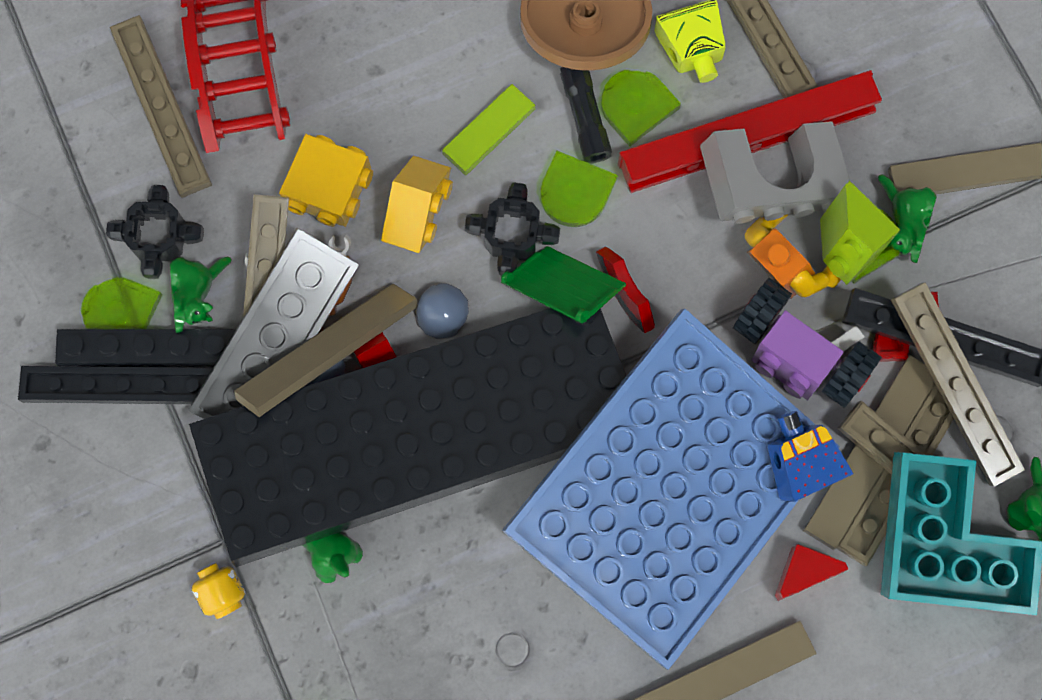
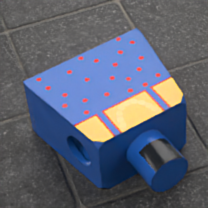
(805, 459)

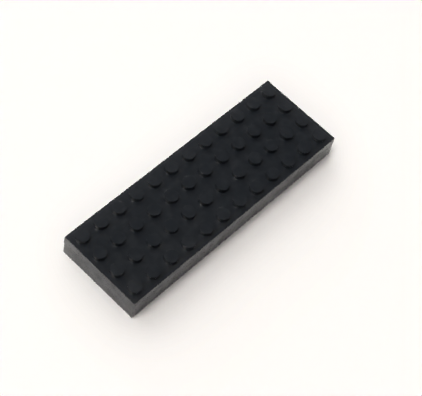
(405, 431)

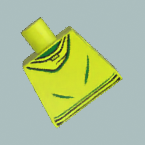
(693, 38)

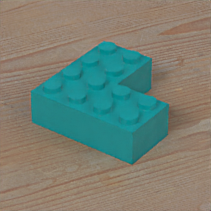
(935, 555)

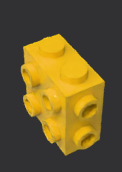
(326, 180)

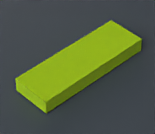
(488, 129)

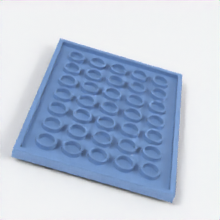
(663, 491)

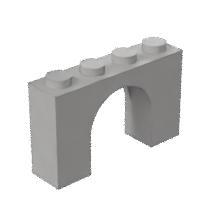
(745, 194)

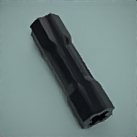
(592, 134)

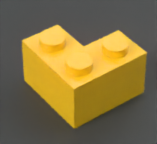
(413, 201)

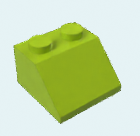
(853, 233)

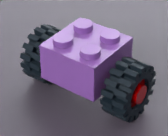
(798, 353)

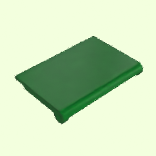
(563, 284)

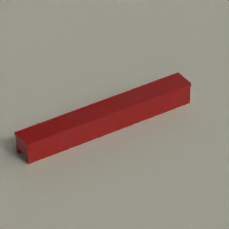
(764, 127)

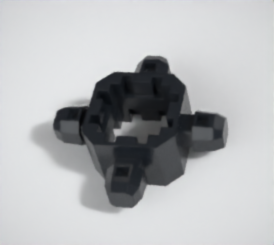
(516, 206)
(150, 254)

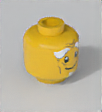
(218, 591)

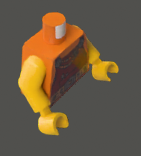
(784, 261)

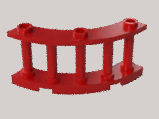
(200, 55)

